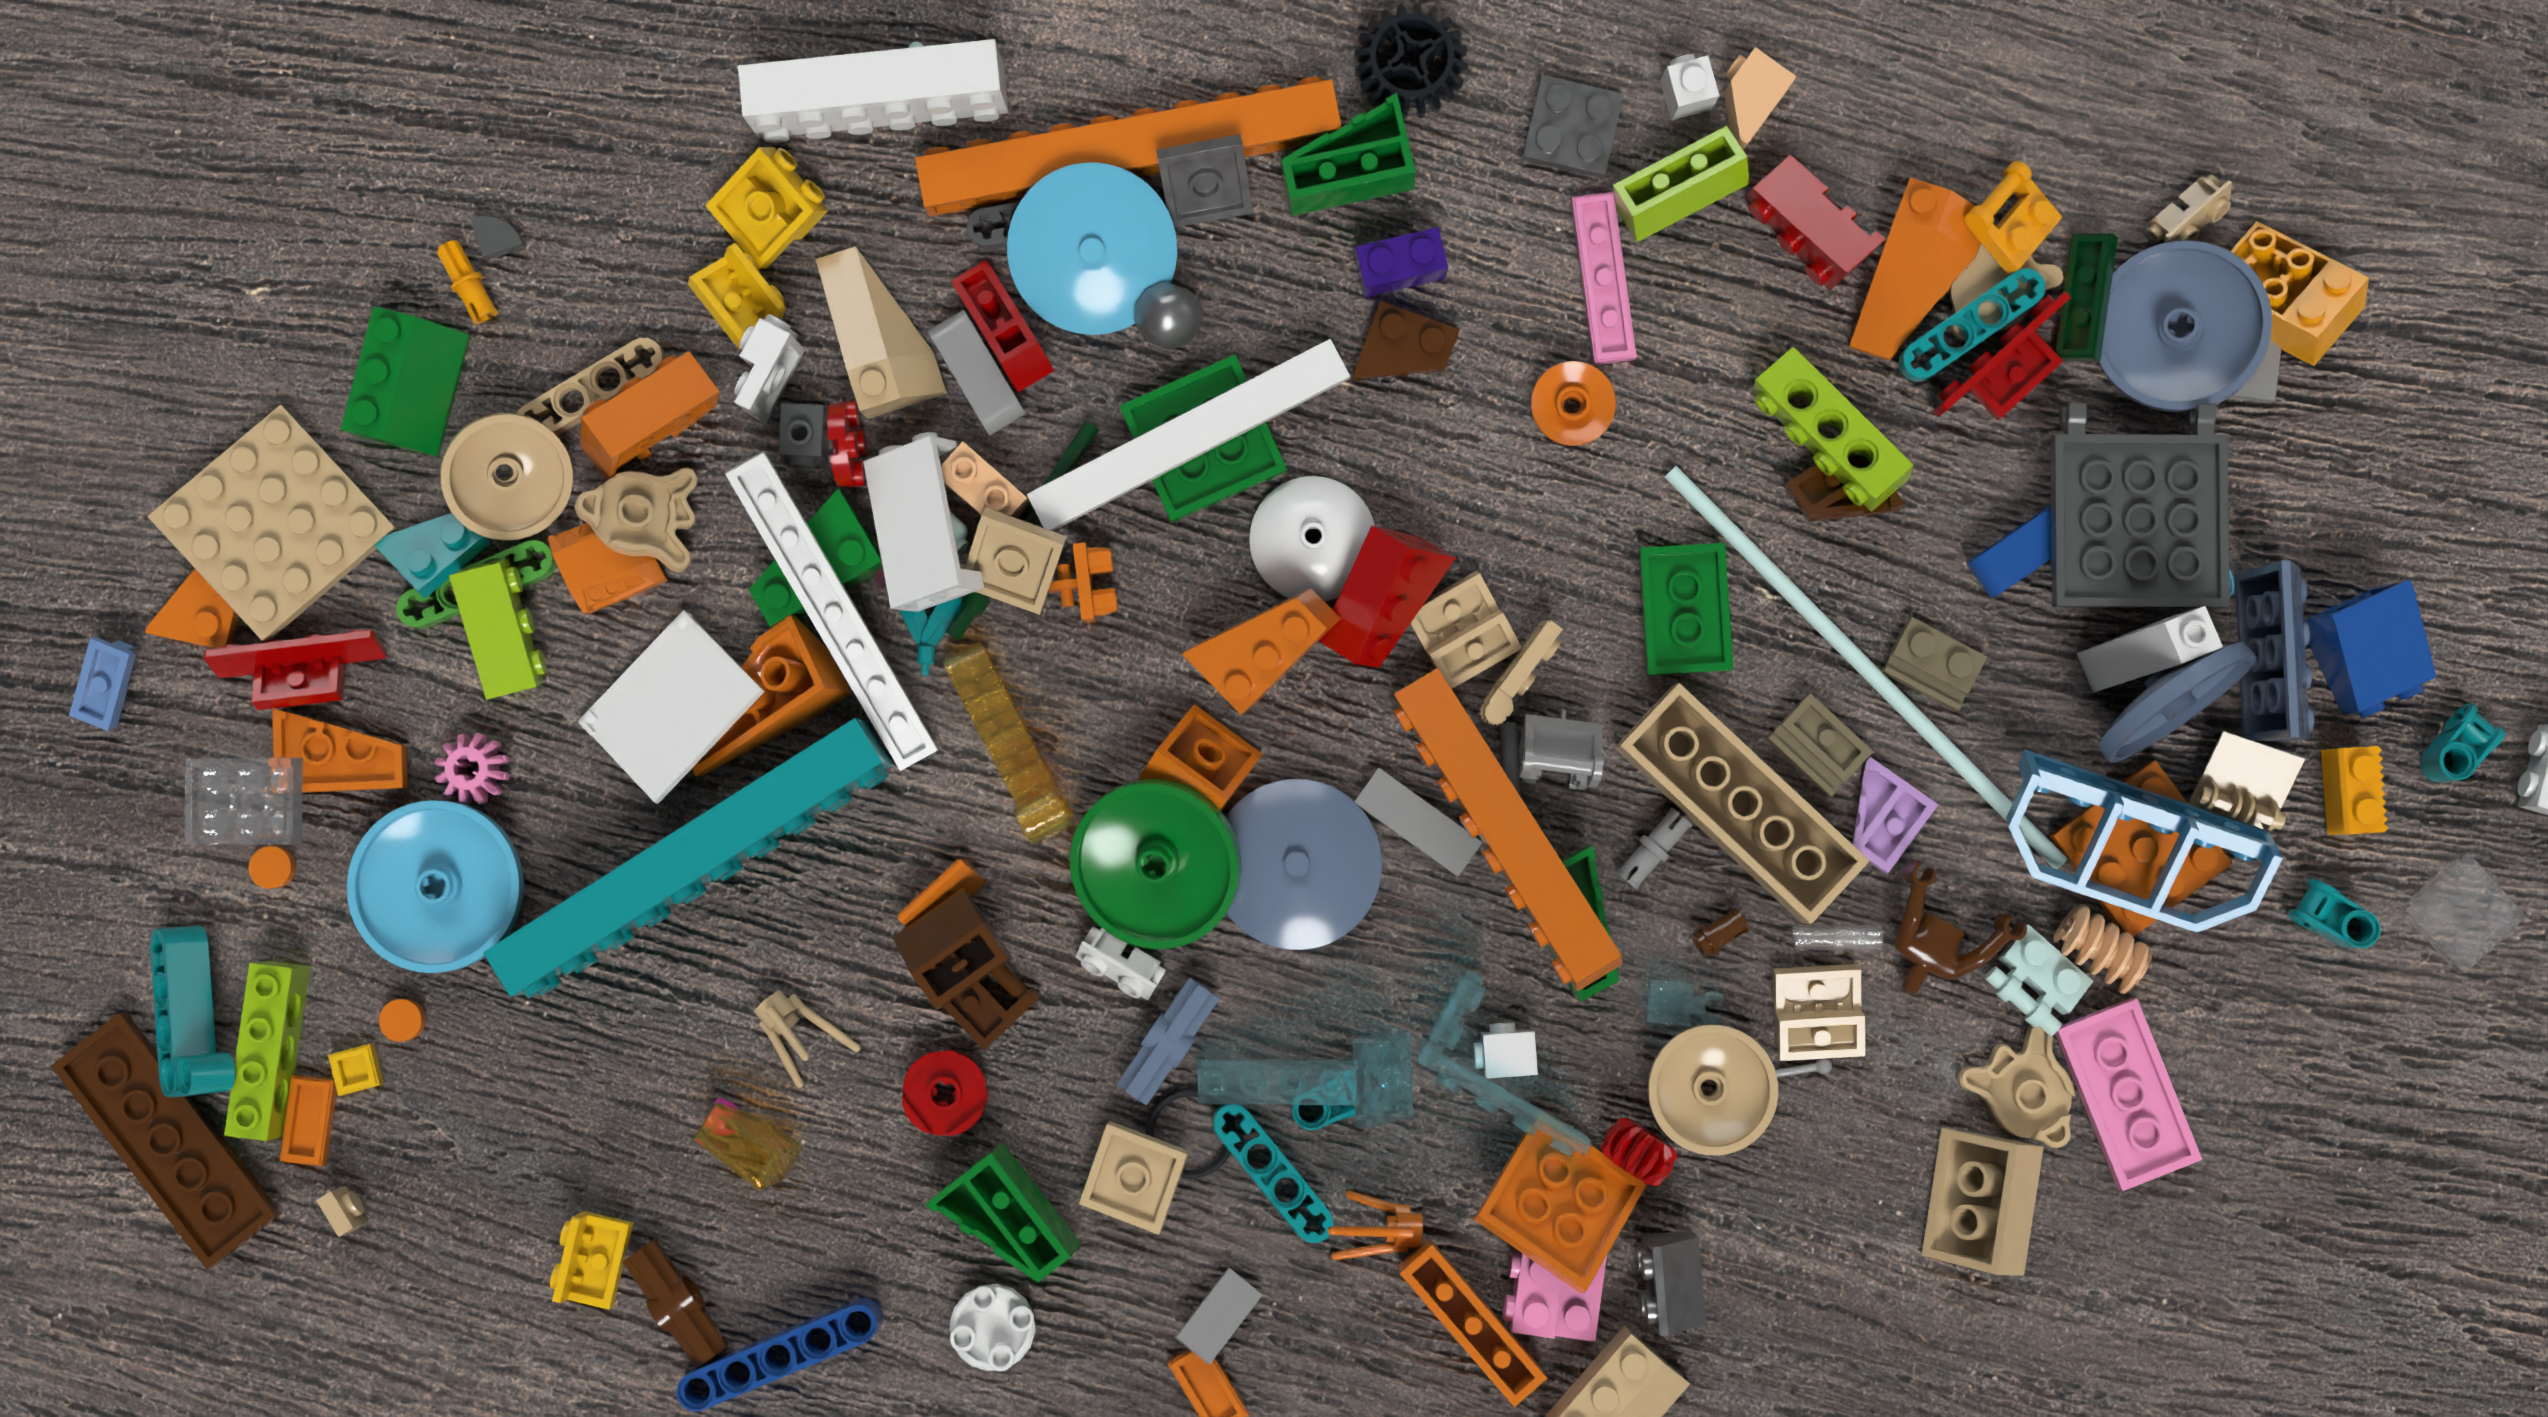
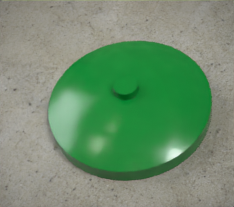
(1155, 864)

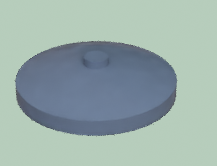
(2184, 326)
(2175, 699)
(1304, 864)

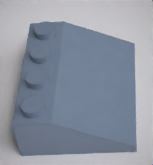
(2275, 631)

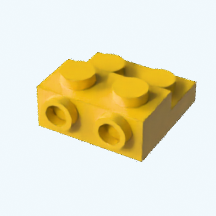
(767, 205)

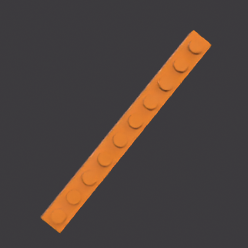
(1008, 169)

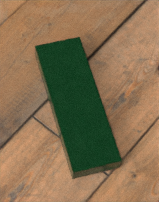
(2089, 285)

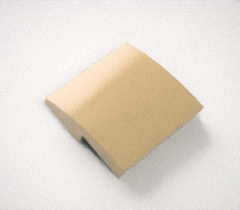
(1464, 630)
(1818, 1012)

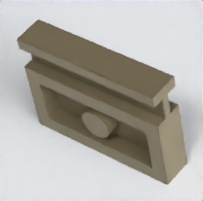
(1933, 664)
(1819, 745)

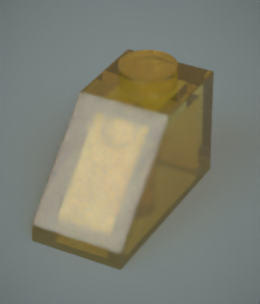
(748, 1145)

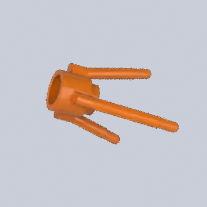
(1401, 1230)

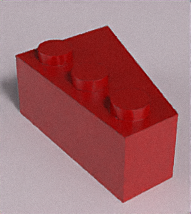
(1384, 594)

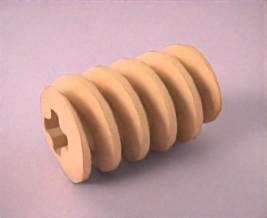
(2104, 946)

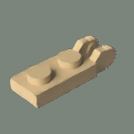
(1518, 674)

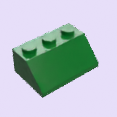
(405, 382)

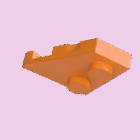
(196, 615)

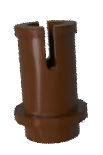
(1719, 933)

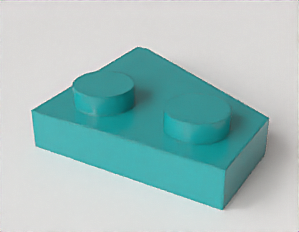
(431, 551)

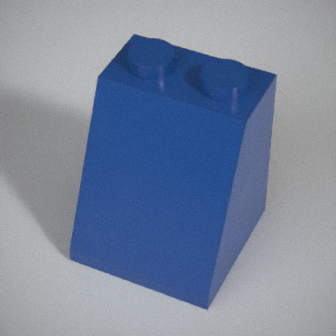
(2372, 648)

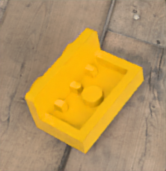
(736, 293)
(591, 1259)

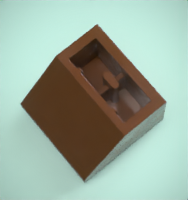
(951, 949)

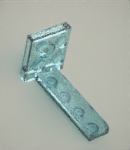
(1374, 1080)
(1489, 1095)

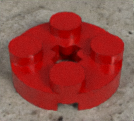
(847, 444)
(920, 1088)

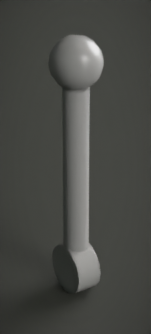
(1822, 1066)

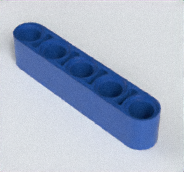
(2014, 555)
(765, 1369)

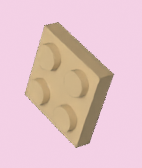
(1015, 559)
(1134, 1177)

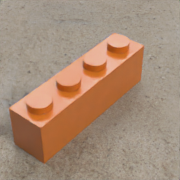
(1471, 1322)

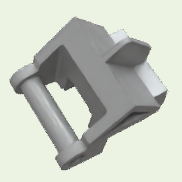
(1563, 748)

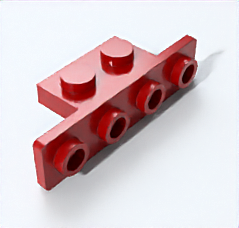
(2014, 370)
(296, 669)

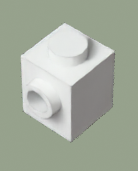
(1689, 86)
(1506, 1051)

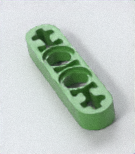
(433, 614)

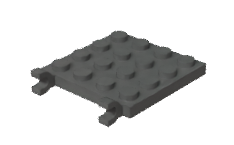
(2139, 516)

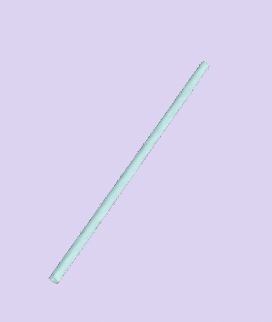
(1861, 663)

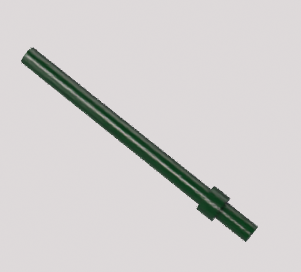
(976, 603)

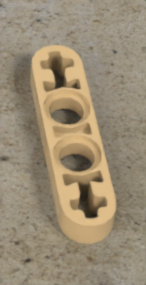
(588, 385)

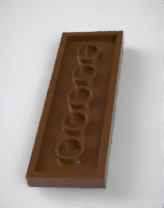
(166, 1141)

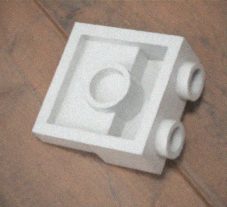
(773, 356)

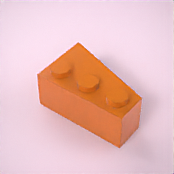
(646, 413)
(1262, 649)

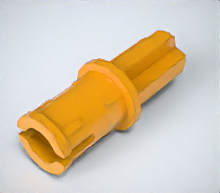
(466, 282)

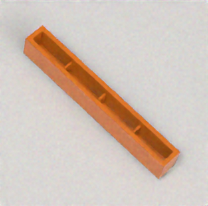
(1508, 831)

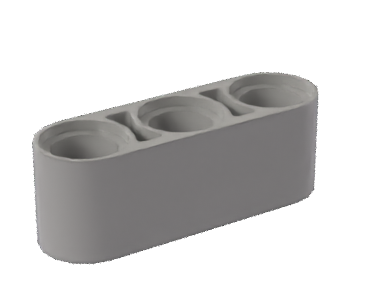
(976, 372)

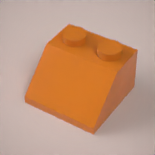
(1203, 757)

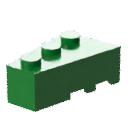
(1351, 164)
(1008, 1213)

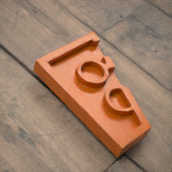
(338, 756)

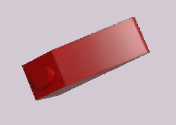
(1002, 325)

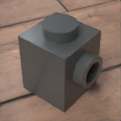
(803, 434)

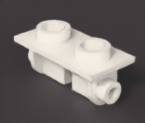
(1104, 958)

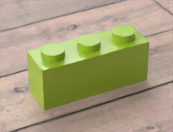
(1681, 184)
(498, 628)

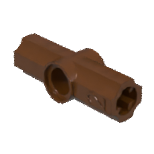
(675, 1303)

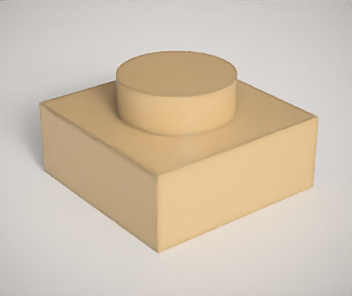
(343, 1210)

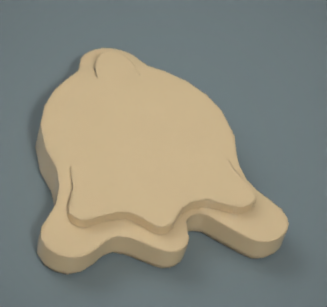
(1985, 274)
(641, 514)
(2025, 1090)

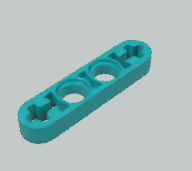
(1971, 324)
(1269, 1175)

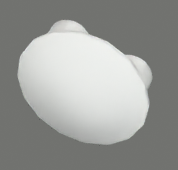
(992, 1327)

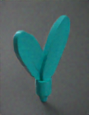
(930, 631)

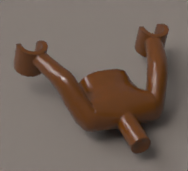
(1934, 942)

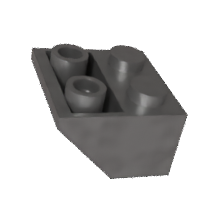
(1672, 1281)

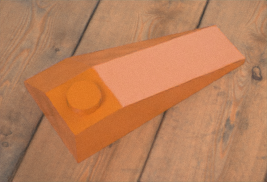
(1917, 267)
(798, 686)

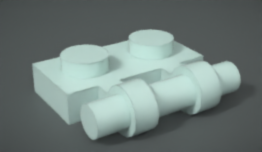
(2046, 972)

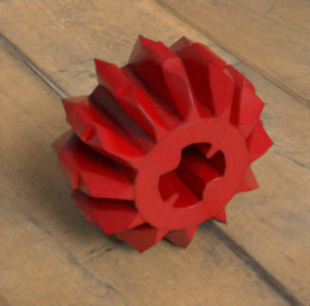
(1639, 1151)

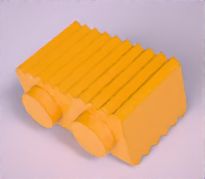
(2353, 790)

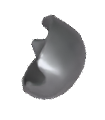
(1168, 315)

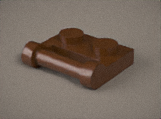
(984, 1014)

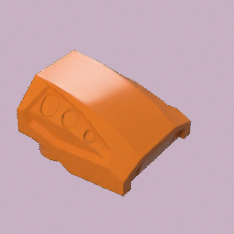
(597, 573)

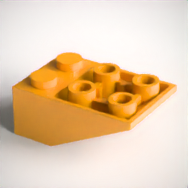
(2307, 291)

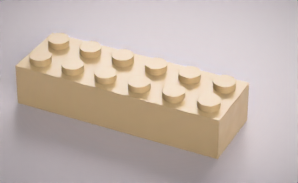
(1742, 804)

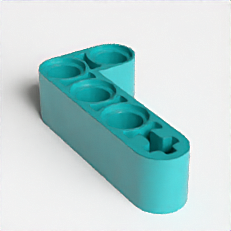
(185, 1015)

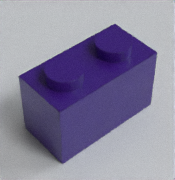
(1401, 262)

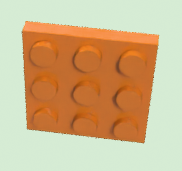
(2138, 853)
(1560, 1207)

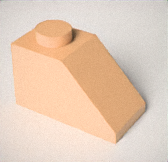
(1753, 93)

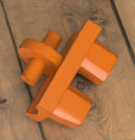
(1087, 563)

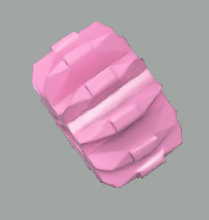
(458, 759)

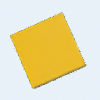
(356, 1069)

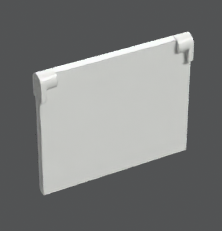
(671, 706)

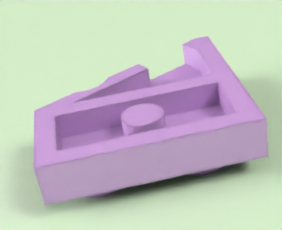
(1888, 815)

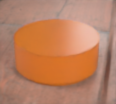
(272, 867)
(402, 1020)

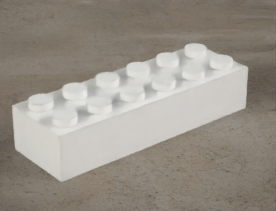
(874, 90)

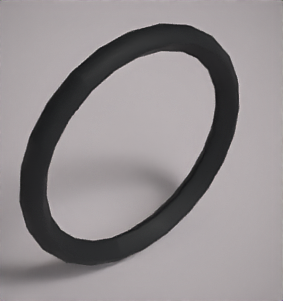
(1190, 1092)

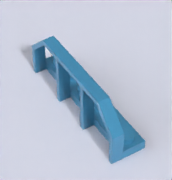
(2161, 814)

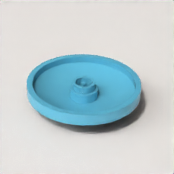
(1090, 246)
(434, 886)

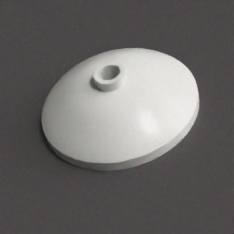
(1279, 541)

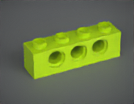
(1796, 376)
(267, 1049)

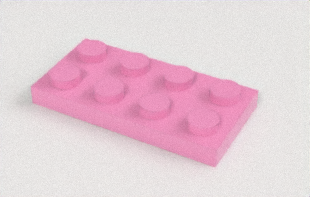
(2127, 1094)

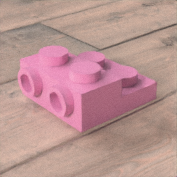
(1549, 1306)

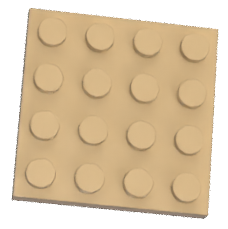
(272, 523)

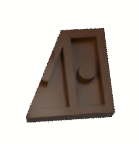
(1404, 345)
(1824, 499)

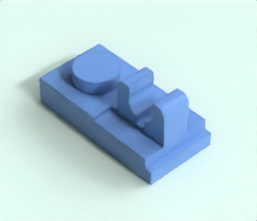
(103, 683)

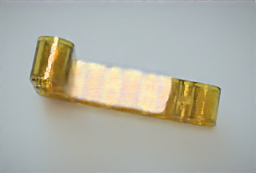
(1039, 802)

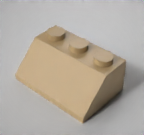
(1982, 1202)
(1623, 1382)

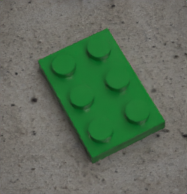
(1685, 609)

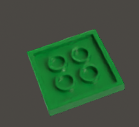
(1219, 472)

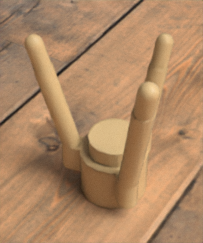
(777, 1018)

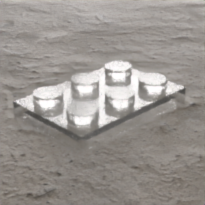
(243, 801)

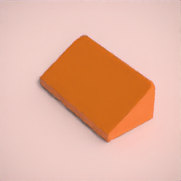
(954, 878)

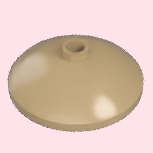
(512, 504)
(1742, 1096)

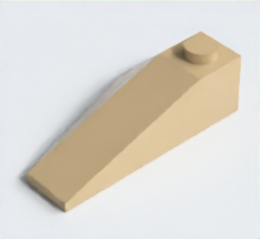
(879, 344)

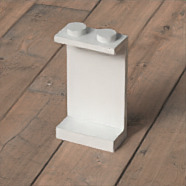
(916, 525)

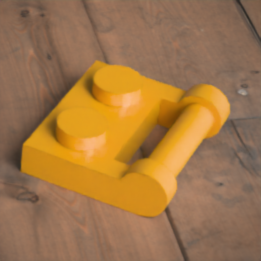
(2023, 225)

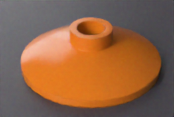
(1577, 382)

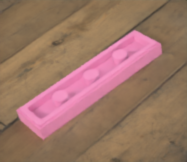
(1603, 278)

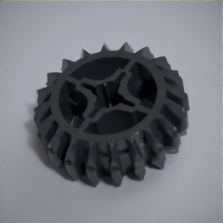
(1396, 30)

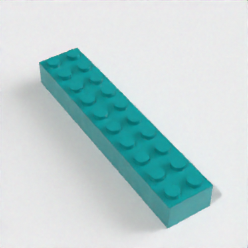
(688, 859)

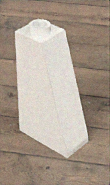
(2150, 649)

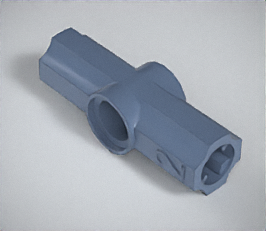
(1168, 1041)

